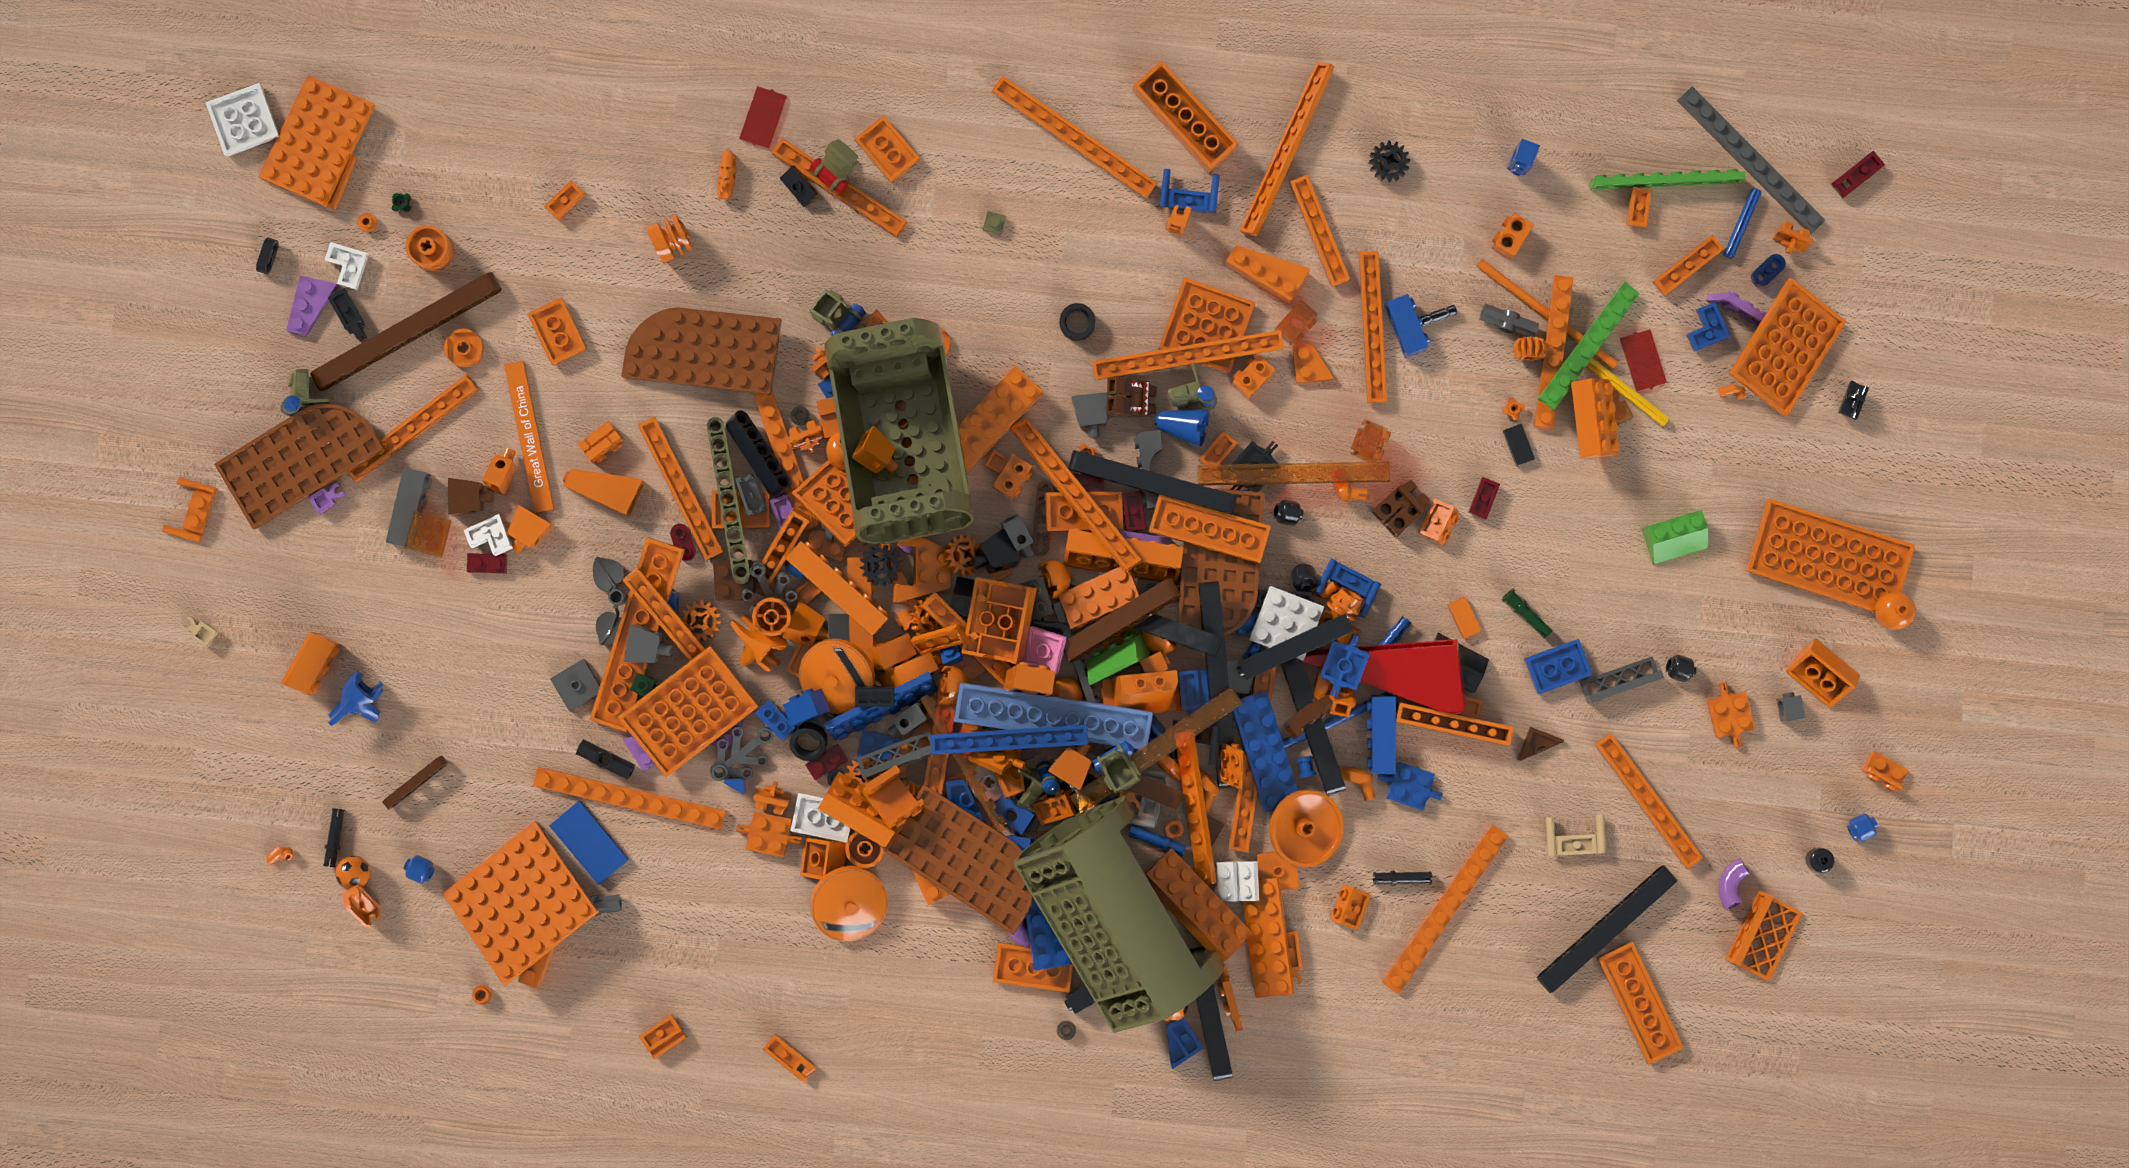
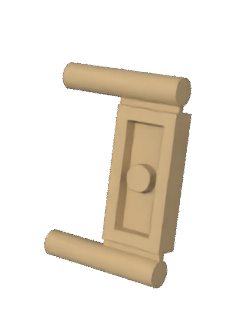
(1576, 843)

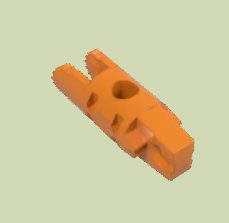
(726, 175)

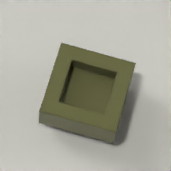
(994, 223)

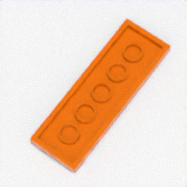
(1209, 528)
(1269, 941)
(1640, 1002)

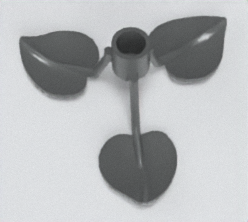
(606, 575)

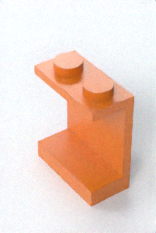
(891, 798)

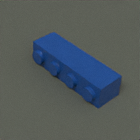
(1382, 734)

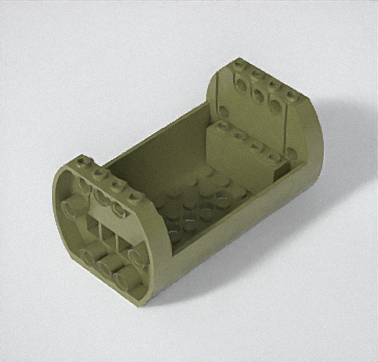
(869, 377)
(1113, 919)

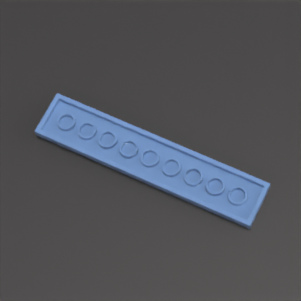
(1021, 710)

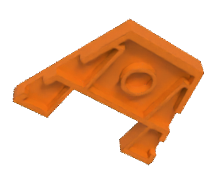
(929, 570)

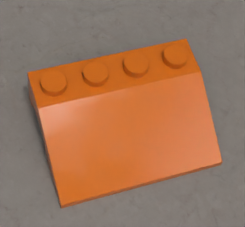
(999, 620)

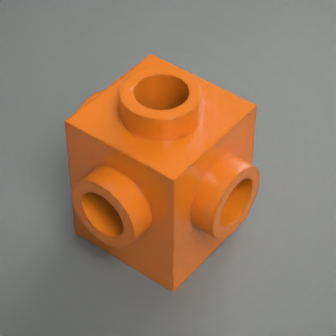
(1343, 703)

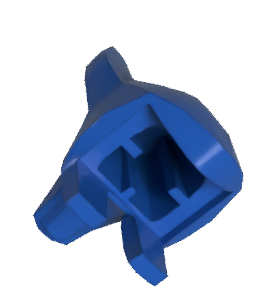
(357, 699)

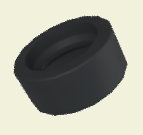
(1077, 307)
(808, 755)

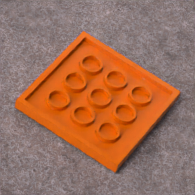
(1206, 316)
(828, 500)

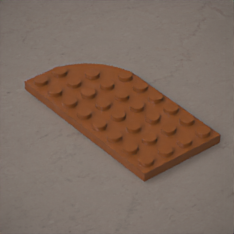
(704, 350)
(297, 460)
(1236, 576)
(963, 859)

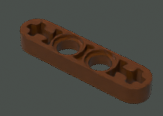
(1040, 518)
(415, 782)

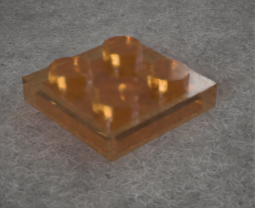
(427, 534)

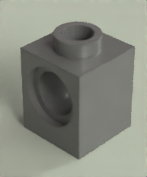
(1790, 707)

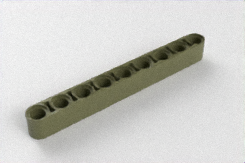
(728, 491)

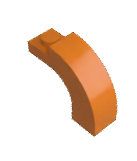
(905, 672)

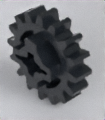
(1396, 163)
(887, 570)

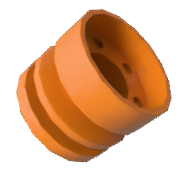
(669, 238)

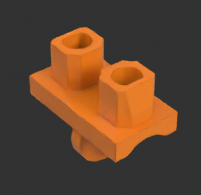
(1791, 239)
(821, 366)
(806, 439)
(773, 796)

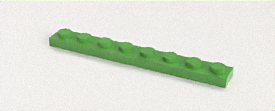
(1674, 179)
(1588, 345)

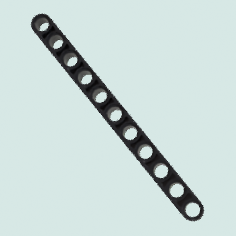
(1216, 666)

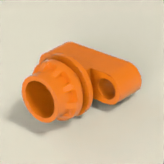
(1343, 602)

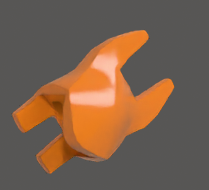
(757, 645)

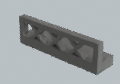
(1626, 685)
(903, 760)

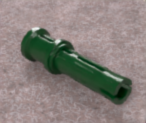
(1520, 607)

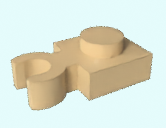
(201, 633)

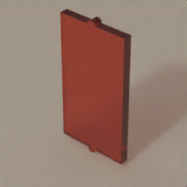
(763, 117)
(1643, 360)

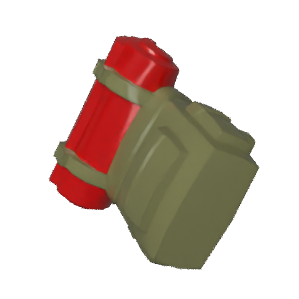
(835, 166)

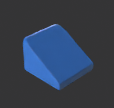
(737, 784)

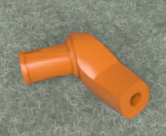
(1346, 493)
(1168, 765)
(1361, 777)
(1209, 788)

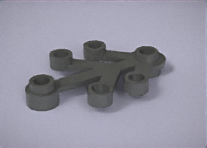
(766, 588)
(738, 755)

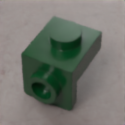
(643, 685)

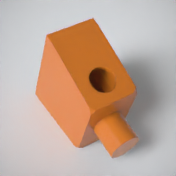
(875, 452)
(501, 472)
(527, 529)
(805, 626)
(1072, 766)

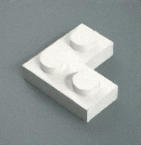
(352, 264)
(489, 531)

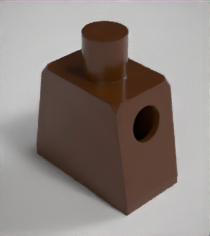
(466, 497)

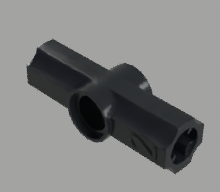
(594, 754)

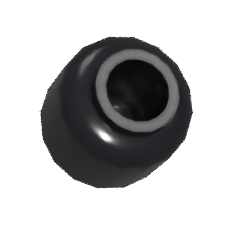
(1288, 512)
(1304, 577)
(1680, 668)
(1820, 860)

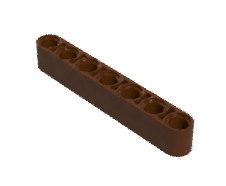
(1121, 620)

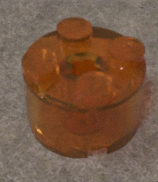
(1370, 441)

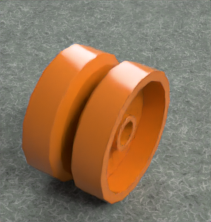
(419, 251)

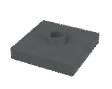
(576, 685)

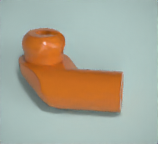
(1739, 391)
(1328, 590)
(280, 853)

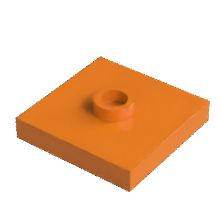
(1272, 866)

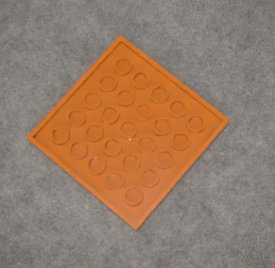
(520, 903)

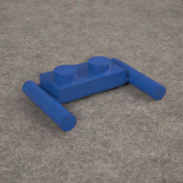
(1197, 200)
(1351, 580)

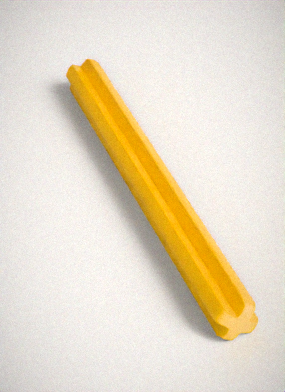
(1628, 392)

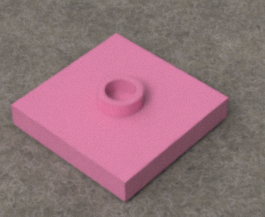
(1044, 649)

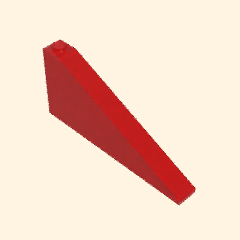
(1415, 670)

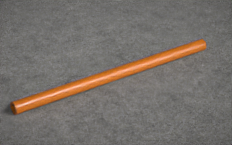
(1538, 307)

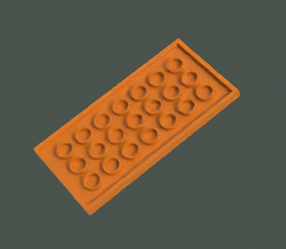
(1828, 556)

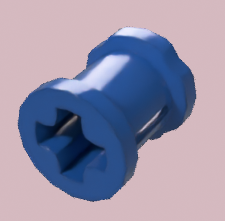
(1306, 766)

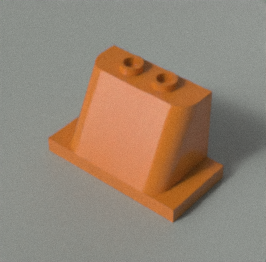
(1144, 691)

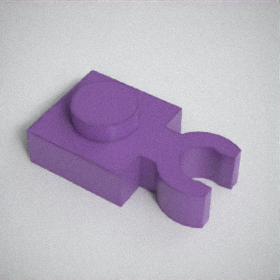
(324, 499)

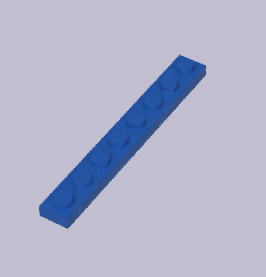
(1009, 739)

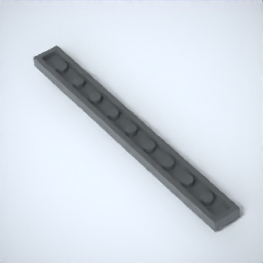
(1750, 159)

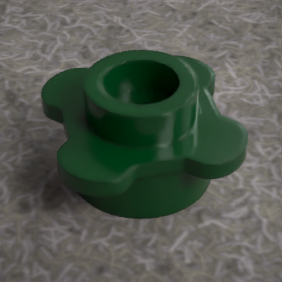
(396, 198)

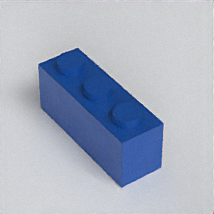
(1407, 325)

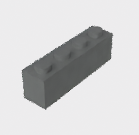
(409, 498)

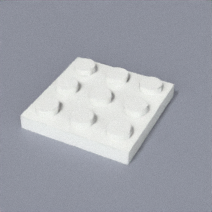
(242, 119)
(1284, 617)

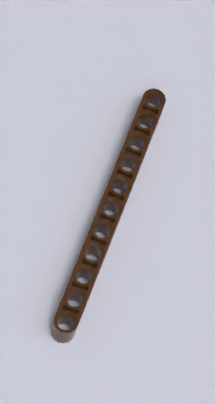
(406, 331)
(1145, 787)

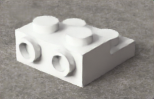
(1237, 881)

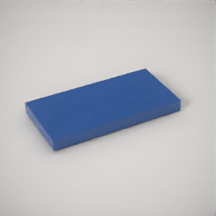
(588, 842)

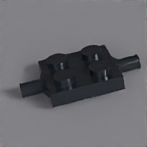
(1255, 455)

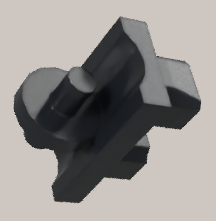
(1853, 400)

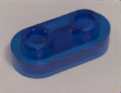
(1767, 271)

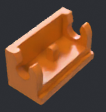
(1178, 223)
(361, 905)

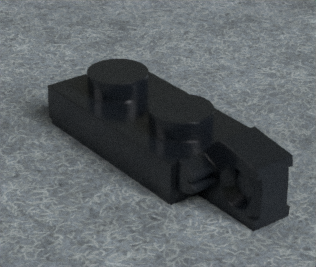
(348, 313)

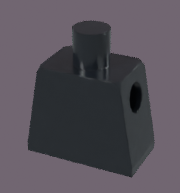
(996, 553)

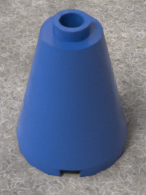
(1184, 425)

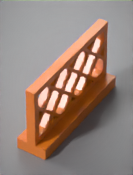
(1749, 931)

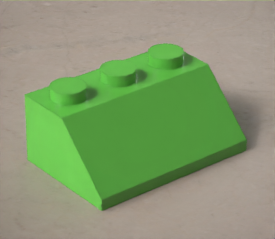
(1676, 537)
(1116, 658)

